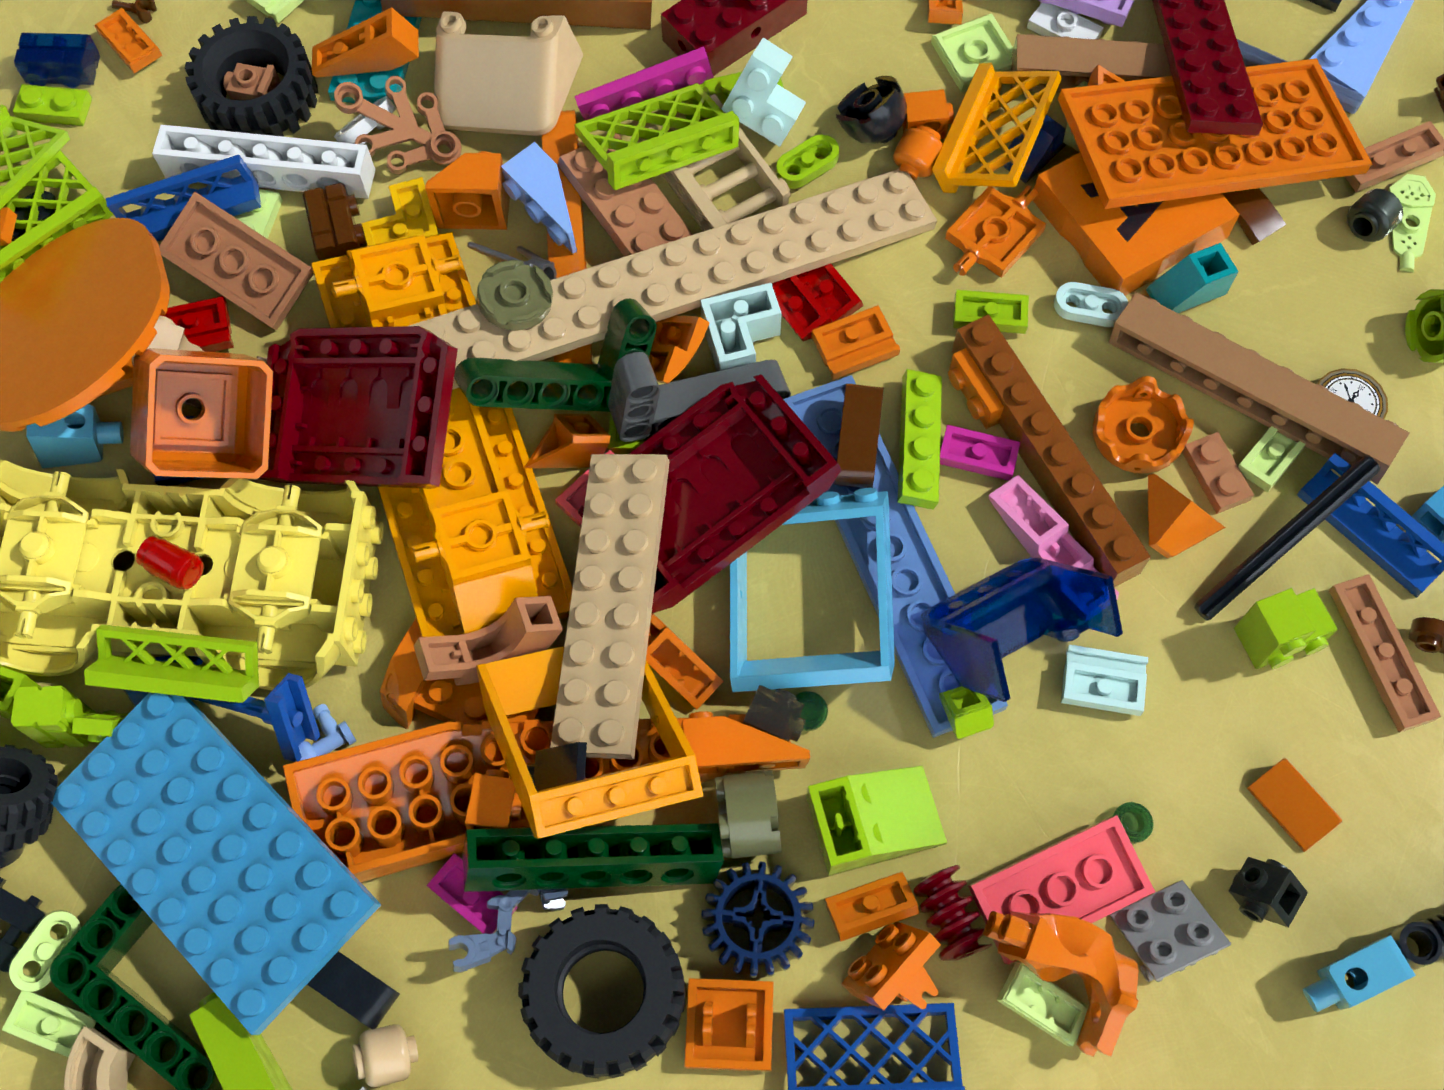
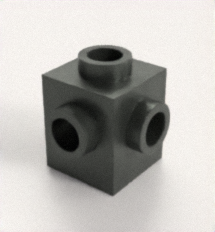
(1267, 891)

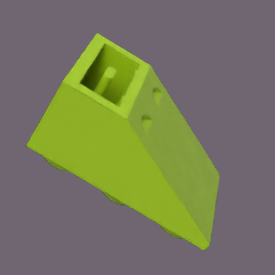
(874, 817)

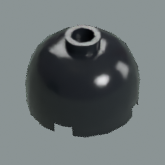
(873, 112)

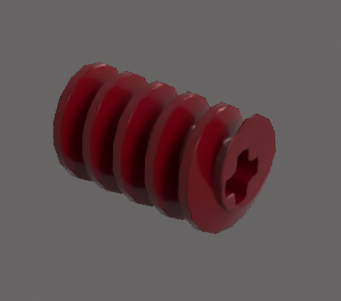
(950, 914)

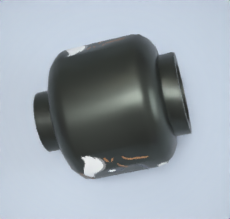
(1375, 215)

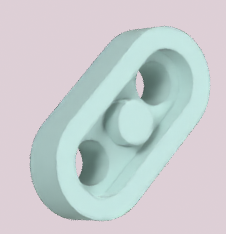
(1089, 303)

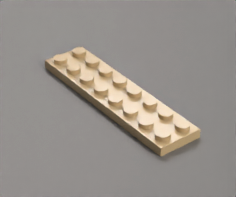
(611, 605)

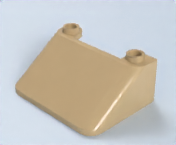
(504, 80)

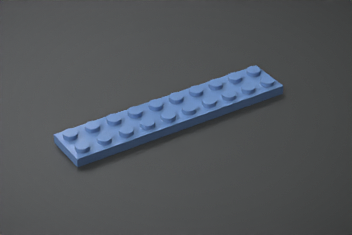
(915, 567)

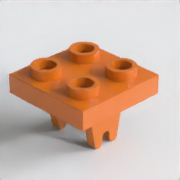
(894, 968)
(729, 1025)

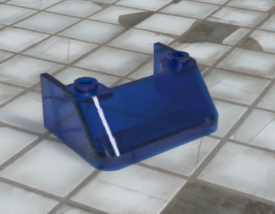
(1013, 610)

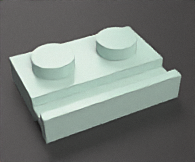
(1104, 680)

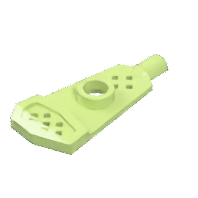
(1417, 202)

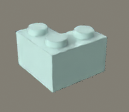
(758, 97)
(738, 321)

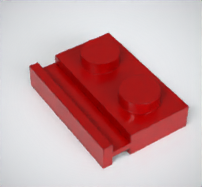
(204, 323)

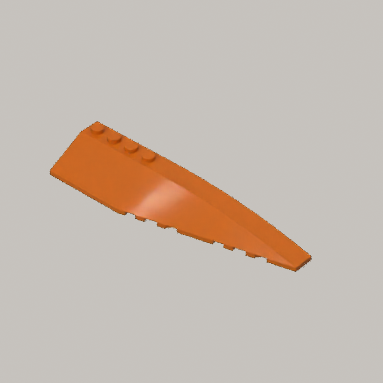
(410, 793)

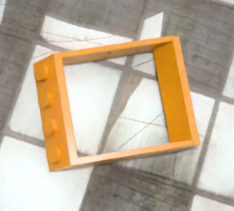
(533, 683)

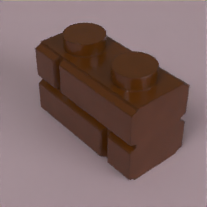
(332, 221)

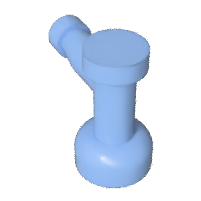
(335, 735)

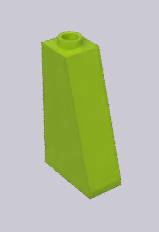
(236, 1056)

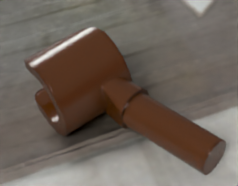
(140, 8)

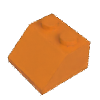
(470, 193)

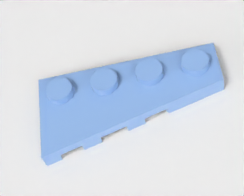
(1361, 44)

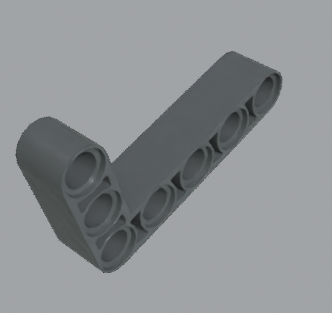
(644, 407)

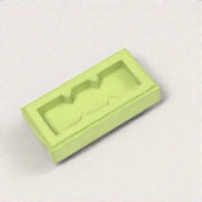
(1043, 1004)

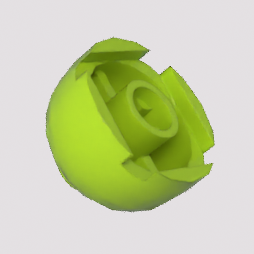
(1426, 326)

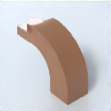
(525, 628)

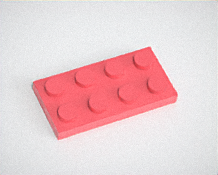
(1075, 877)

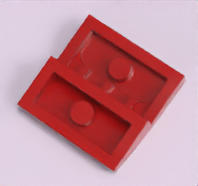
(815, 299)

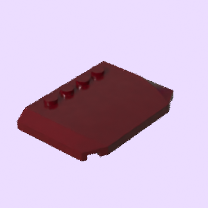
(360, 406)
(732, 479)

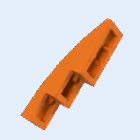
(680, 664)

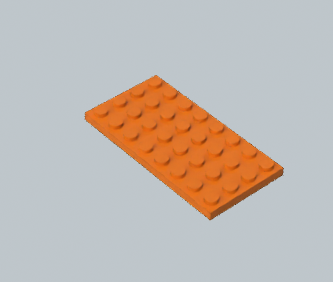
(1143, 154)

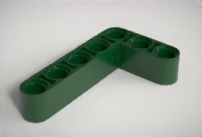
(569, 384)
(126, 1003)

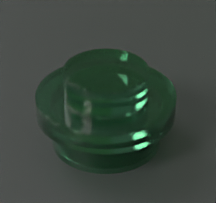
(814, 710)
(1135, 820)

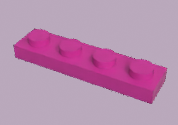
(646, 84)

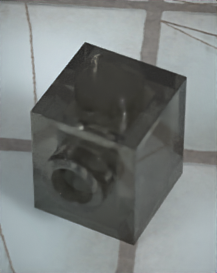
(776, 713)

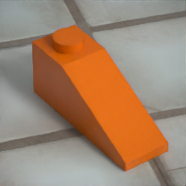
(370, 46)
(733, 747)

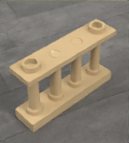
(699, 197)

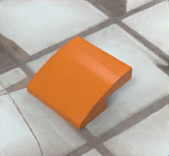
(675, 345)

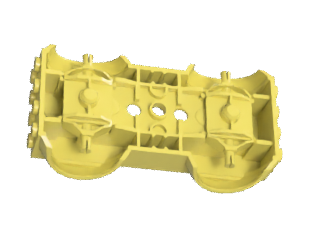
(283, 571)

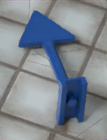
(285, 708)

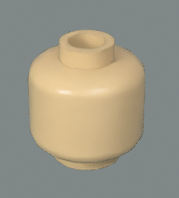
(384, 1055)

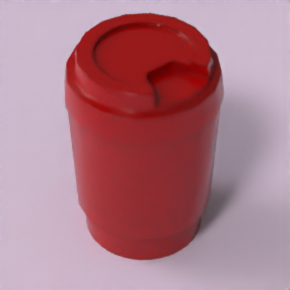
(170, 562)

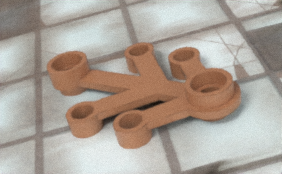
(403, 127)

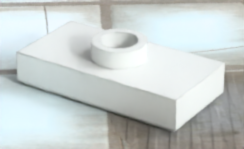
(1060, 22)

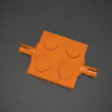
(995, 231)

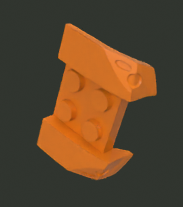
(406, 691)

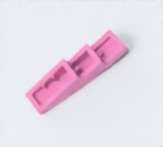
(1038, 525)

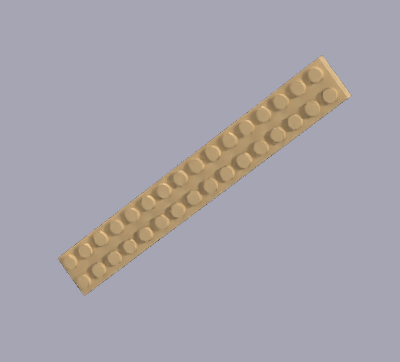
(702, 266)

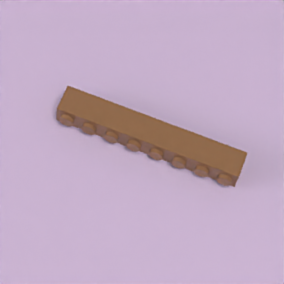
(1255, 385)

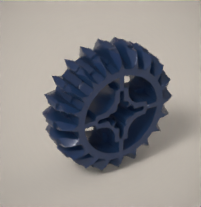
(737, 917)

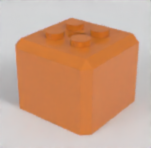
(228, 434)

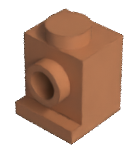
(250, 81)

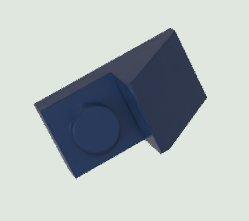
(1047, 145)

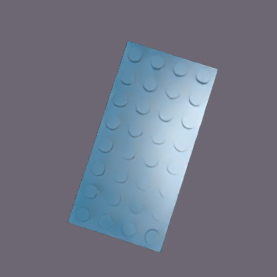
(214, 856)

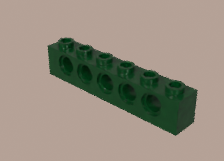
(592, 857)

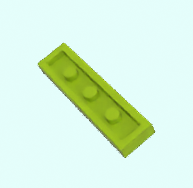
(920, 439)

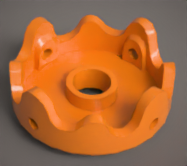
(1147, 405)

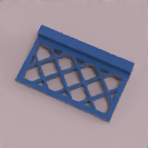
(858, 1013)

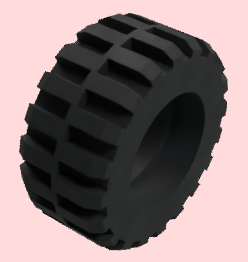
(544, 981)

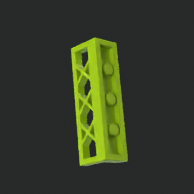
(174, 678)

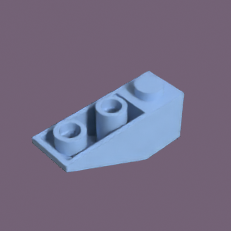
(537, 184)

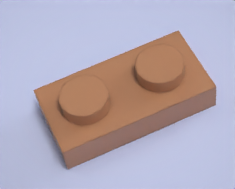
(1217, 473)

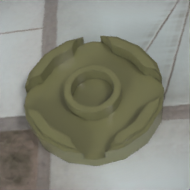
(514, 295)

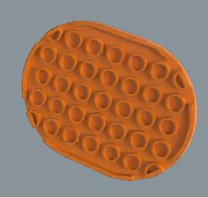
(77, 319)

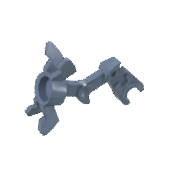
(484, 946)

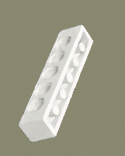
(273, 160)

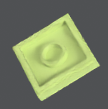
(972, 44)

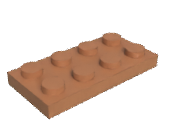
(632, 216)
(235, 261)

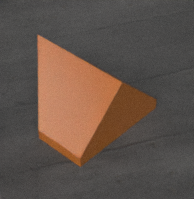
(570, 442)
(1175, 519)

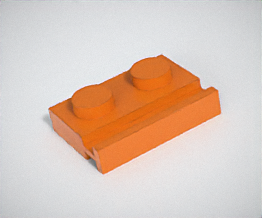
(855, 342)

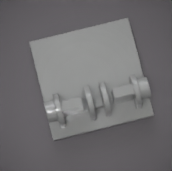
(1169, 931)

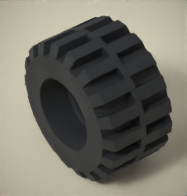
(25, 796)

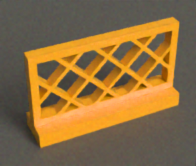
(972, 125)

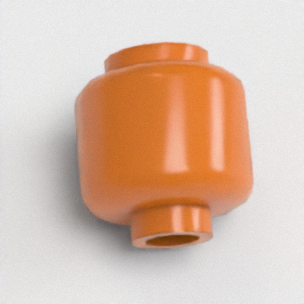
(918, 151)

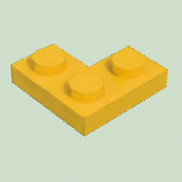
(411, 217)

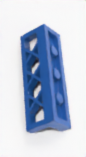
(158, 215)
(1376, 532)

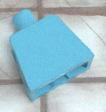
(73, 438)
(1372, 968)

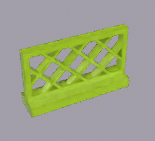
(663, 149)
(40, 154)
(67, 216)

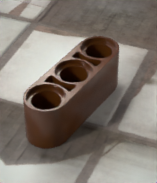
(859, 435)

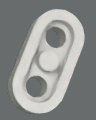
(362, 124)

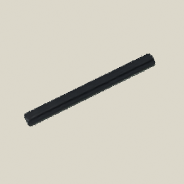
(1287, 537)

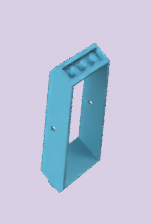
(830, 668)

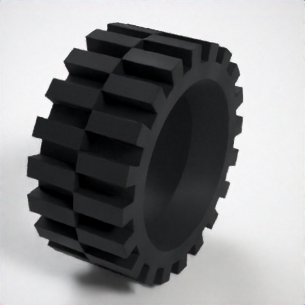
(255, 46)

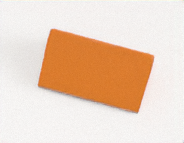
(1294, 804)

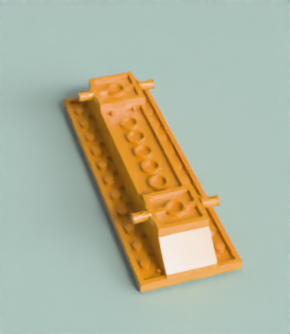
(486, 525)

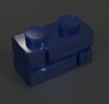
(57, 59)

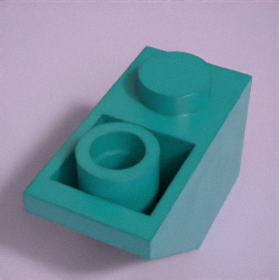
(1195, 279)

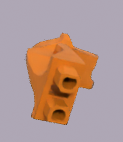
(1067, 945)

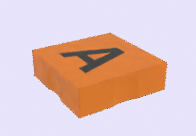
(1132, 242)

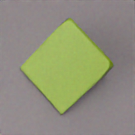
(967, 711)

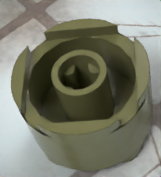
(748, 814)

